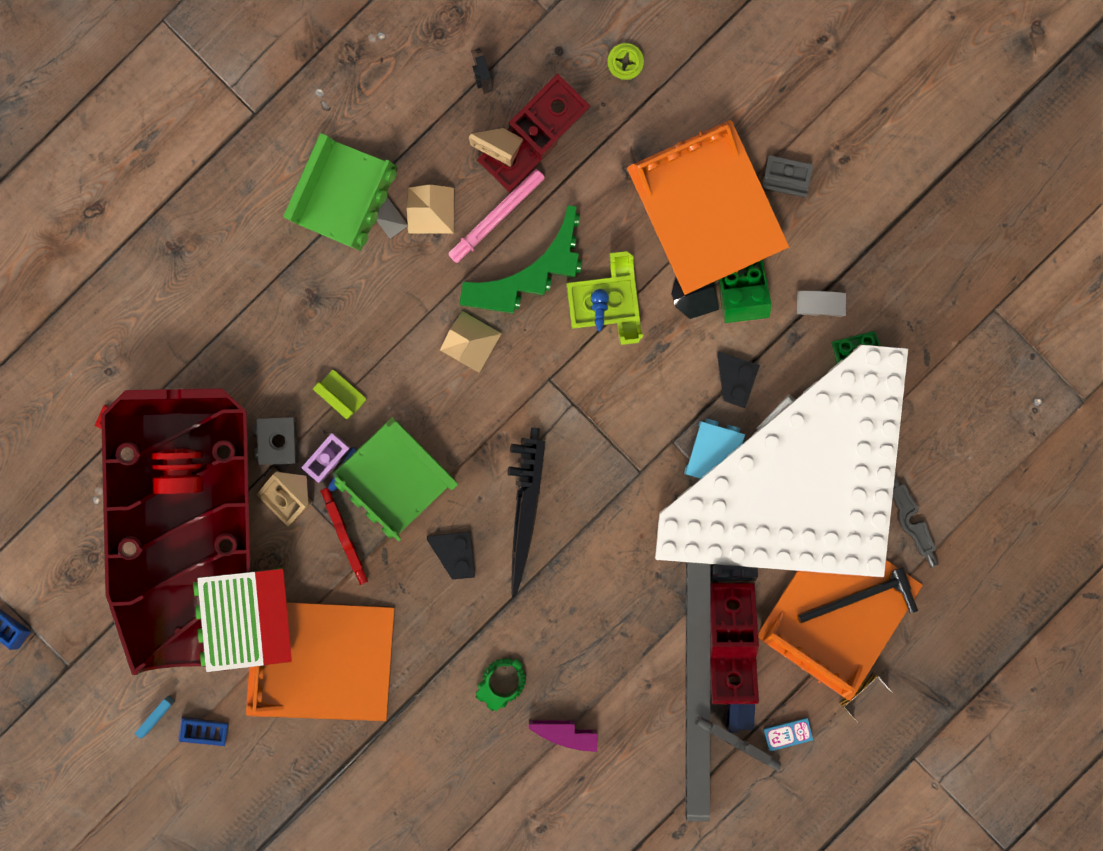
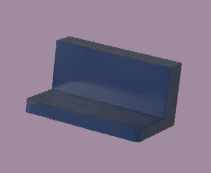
(740, 716)

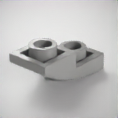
(821, 303)

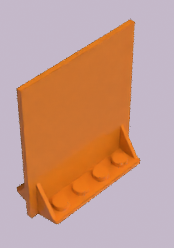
(707, 207)
(842, 643)
(335, 667)

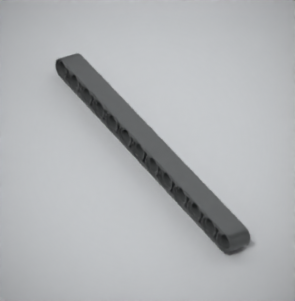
(697, 692)

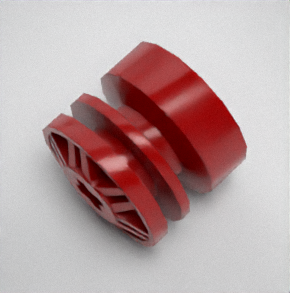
(177, 472)

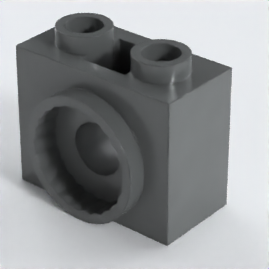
(266, 431)

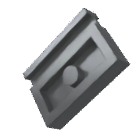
(787, 176)

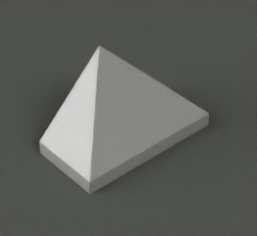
(390, 219)

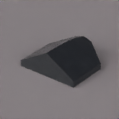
(695, 303)

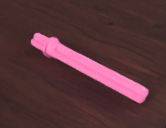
(496, 216)

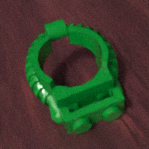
(489, 695)

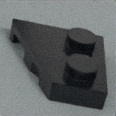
(736, 378)
(454, 553)
(733, 573)

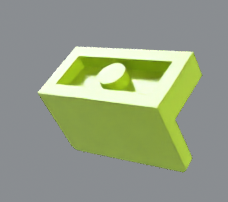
(340, 394)

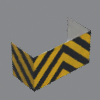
(865, 683)

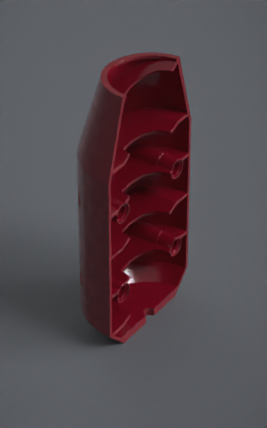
(172, 532)

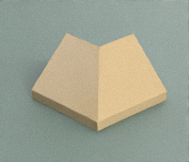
(498, 144)
(430, 210)
(470, 341)
(286, 496)

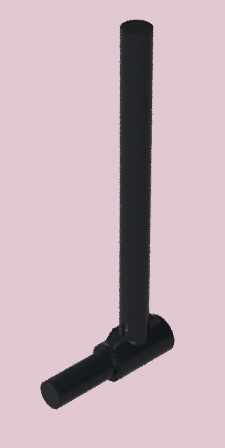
(898, 581)

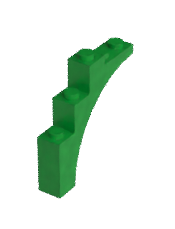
(557, 260)

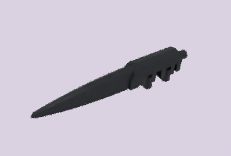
(527, 500)

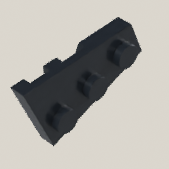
(481, 71)

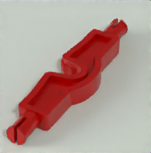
(342, 534)

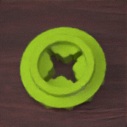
(618, 53)

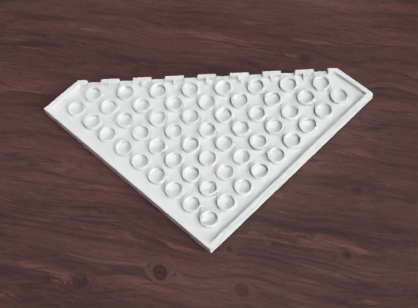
(807, 484)

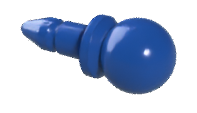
(599, 299)

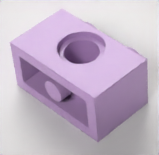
(326, 457)

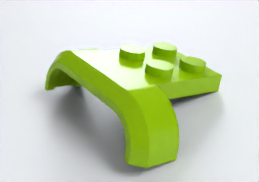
(622, 300)

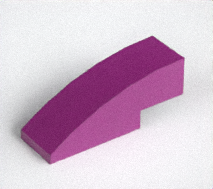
(564, 734)

